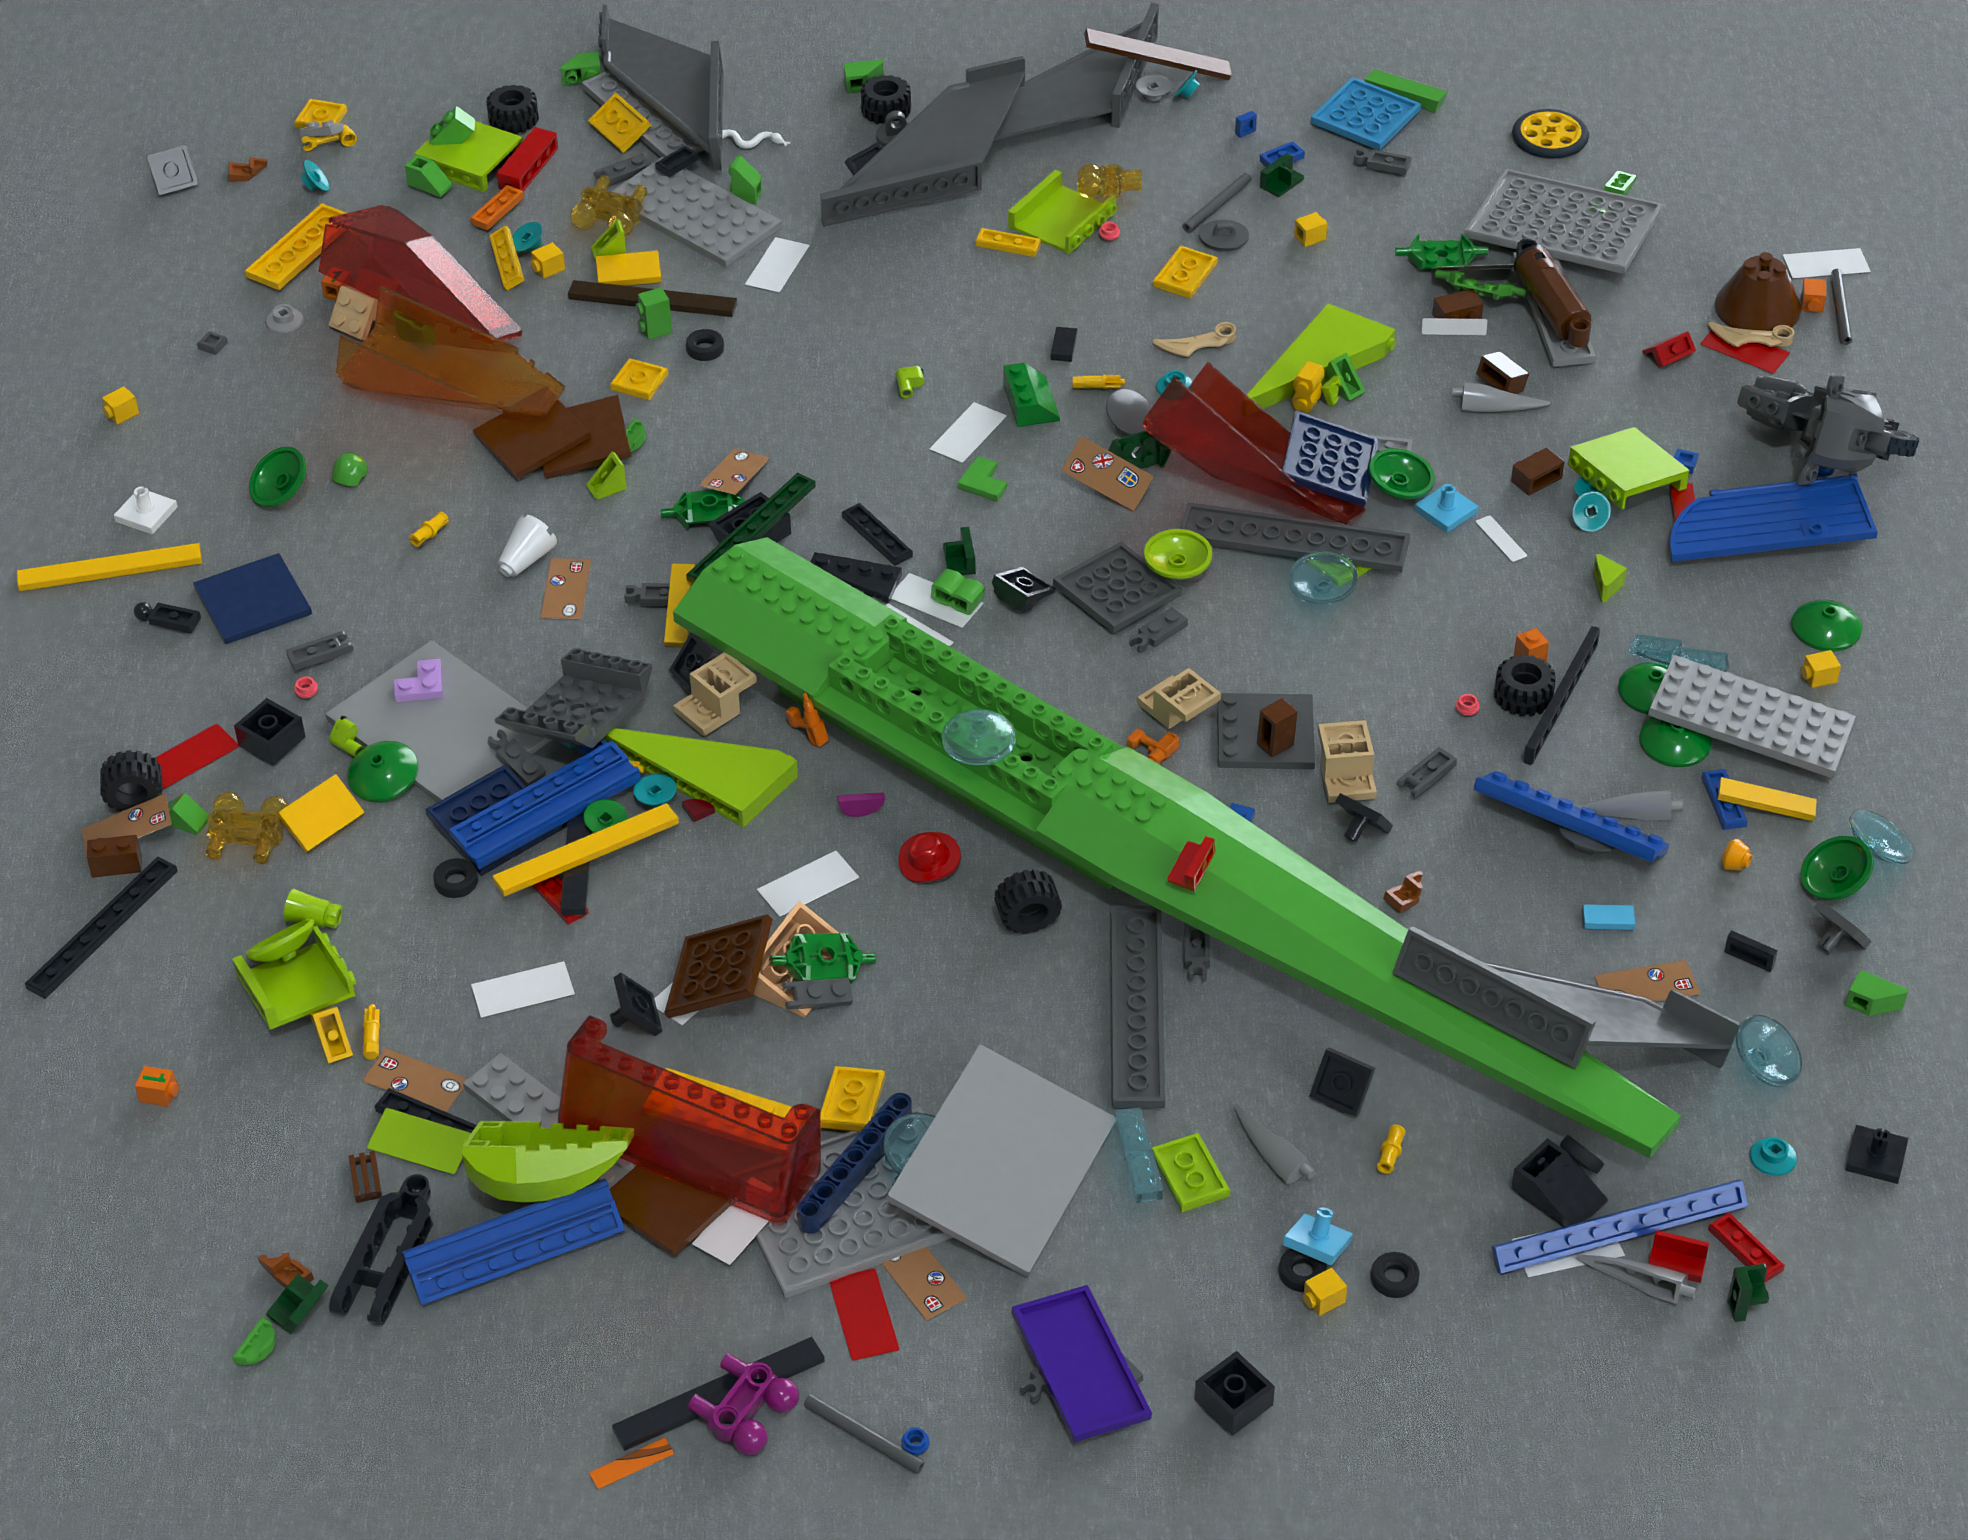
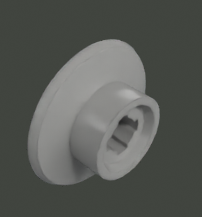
(1153, 87)
(284, 319)

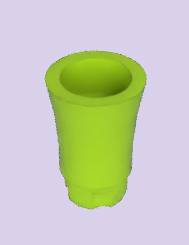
(304, 906)

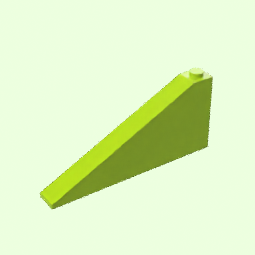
(1323, 340)
(727, 775)

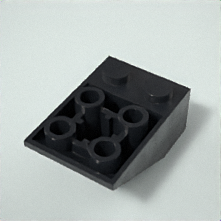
(1557, 1185)

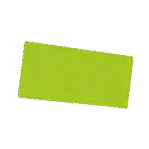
(419, 1141)

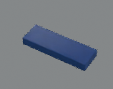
(1729, 814)

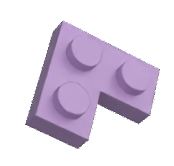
(425, 686)

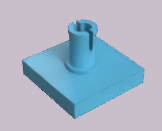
(1446, 508)
(1318, 1237)

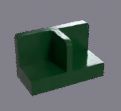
(1280, 176)
(960, 554)
(1747, 1289)
(295, 1302)

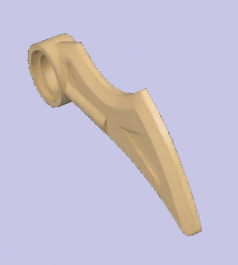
(1741, 336)
(1186, 346)

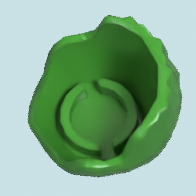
(349, 469)

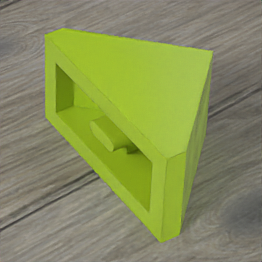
(611, 241)
(608, 478)
(1608, 576)

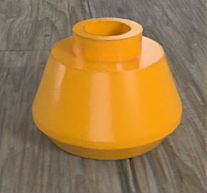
(1736, 856)

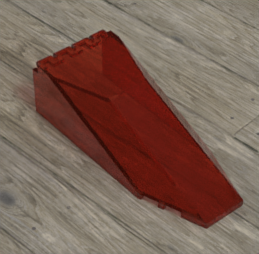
(394, 252)
(1235, 441)

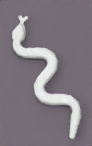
(775, 137)

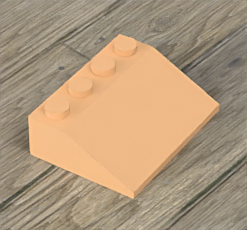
(770, 978)

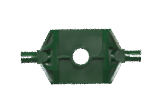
(1149, 452)

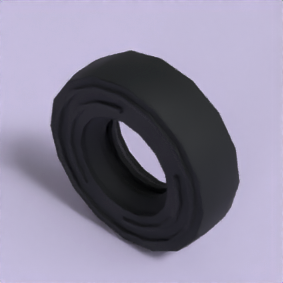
(707, 353)
(452, 866)
(1581, 1154)
(1289, 1277)
(1391, 1288)

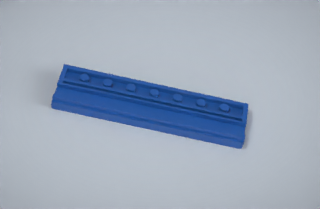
(545, 804)
(1564, 813)
(512, 1242)

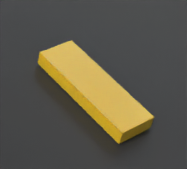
(1008, 242)

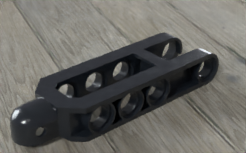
(407, 1203)

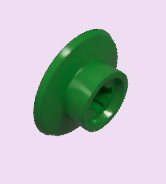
(602, 810)

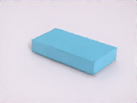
(1608, 917)

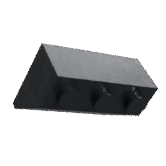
(732, 519)

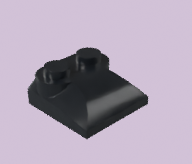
(1020, 588)

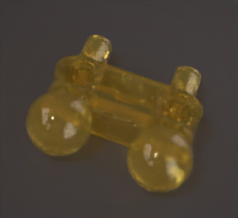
(1107, 181)
(609, 206)
(233, 825)

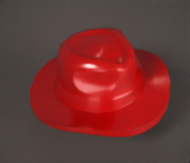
(929, 857)

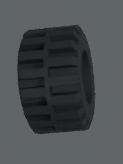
(883, 96)
(512, 108)
(1524, 685)
(130, 779)
(1027, 901)

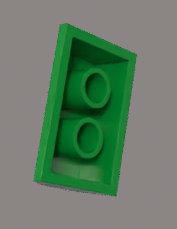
(1029, 395)

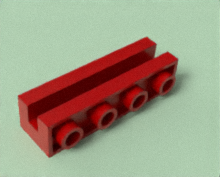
(528, 159)

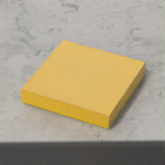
(320, 111)
(639, 379)

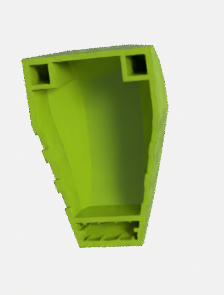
(539, 1163)

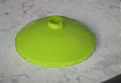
(1178, 553)
(282, 943)

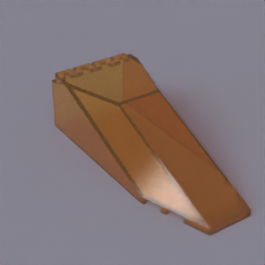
(442, 361)

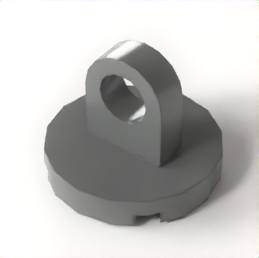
(890, 128)

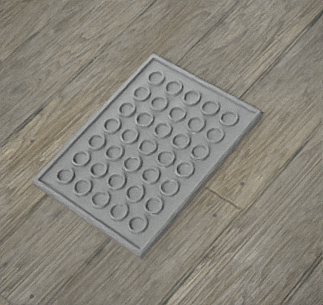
(1561, 220)
(445, 732)
(1002, 1160)
(855, 1237)

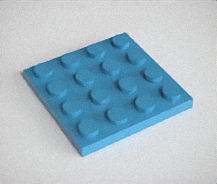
(1365, 113)

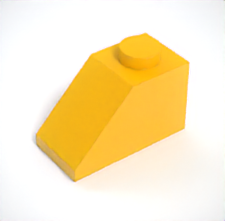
(331, 1034)

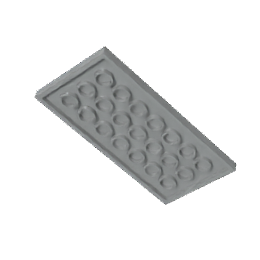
(701, 214)
(1752, 716)

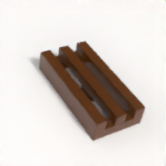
(363, 1160)

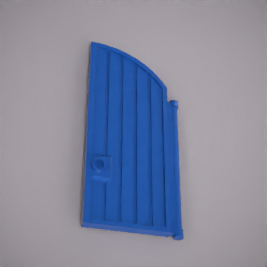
(1772, 518)

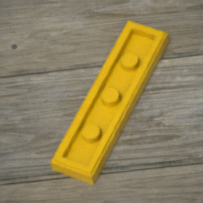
(506, 258)
(675, 634)
(1767, 799)

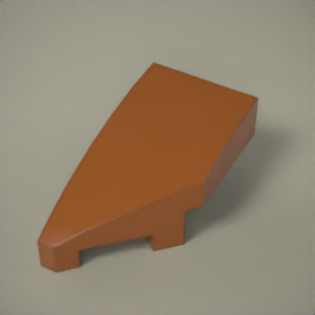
(244, 171)
(1406, 894)
(284, 1269)

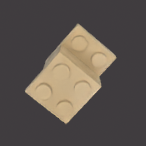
(353, 312)
(714, 693)
(1179, 698)
(1347, 760)

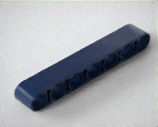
(850, 1166)

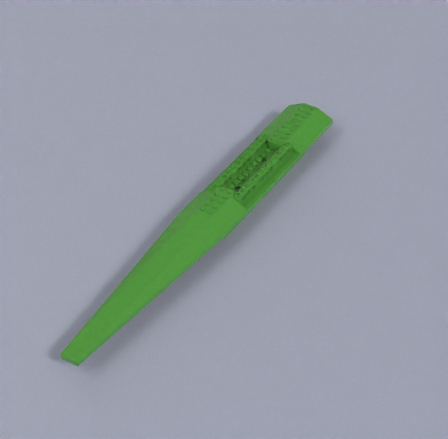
(1114, 815)

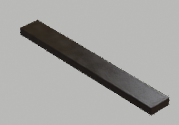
(629, 296)

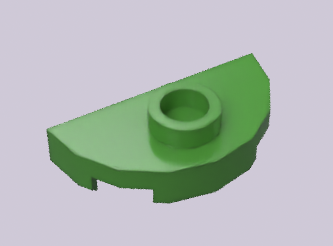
(636, 434)
(257, 1344)

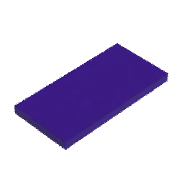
(1081, 1363)

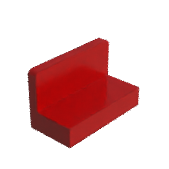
(1671, 349)
(1192, 864)
(1679, 1254)

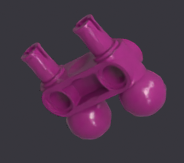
(744, 1402)

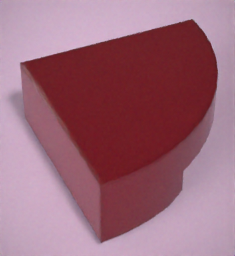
(697, 808)

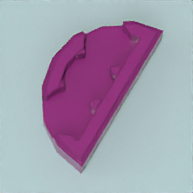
(860, 804)

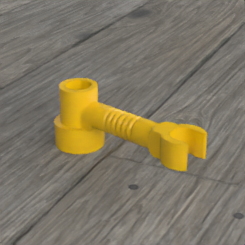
(347, 138)

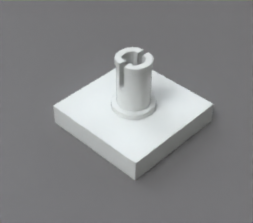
(145, 510)

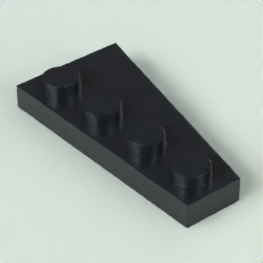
(864, 575)

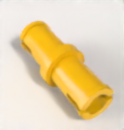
(428, 529)
(1391, 1149)

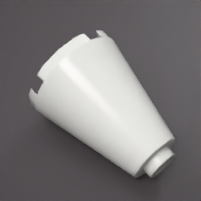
(525, 545)

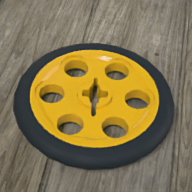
(1550, 133)

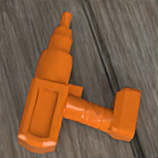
(811, 722)
(1159, 750)

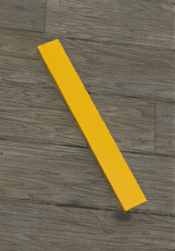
(109, 567)
(585, 849)

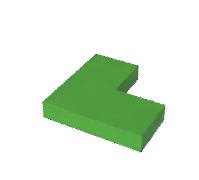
(979, 480)

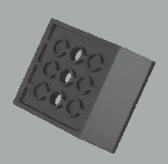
(585, 701)

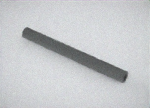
(1215, 203)
(1841, 306)
(864, 1433)

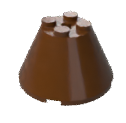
(1759, 296)

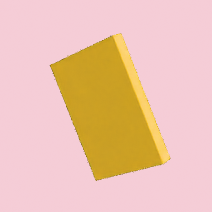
(619, 122)
(629, 268)
(1185, 272)
(320, 813)
(851, 1098)

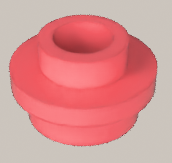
(1109, 231)
(305, 687)
(1467, 705)

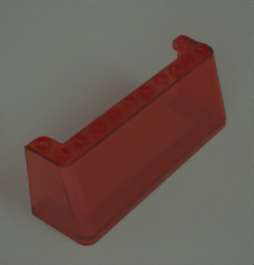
(691, 1129)

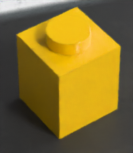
(1310, 229)
(547, 260)
(120, 405)
(1821, 669)
(1325, 1292)

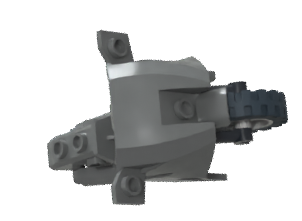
(1837, 423)

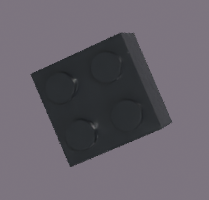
(269, 731)
(1234, 1393)

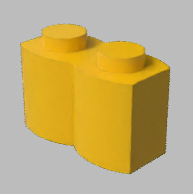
(1308, 387)

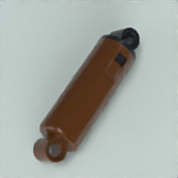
(1553, 293)

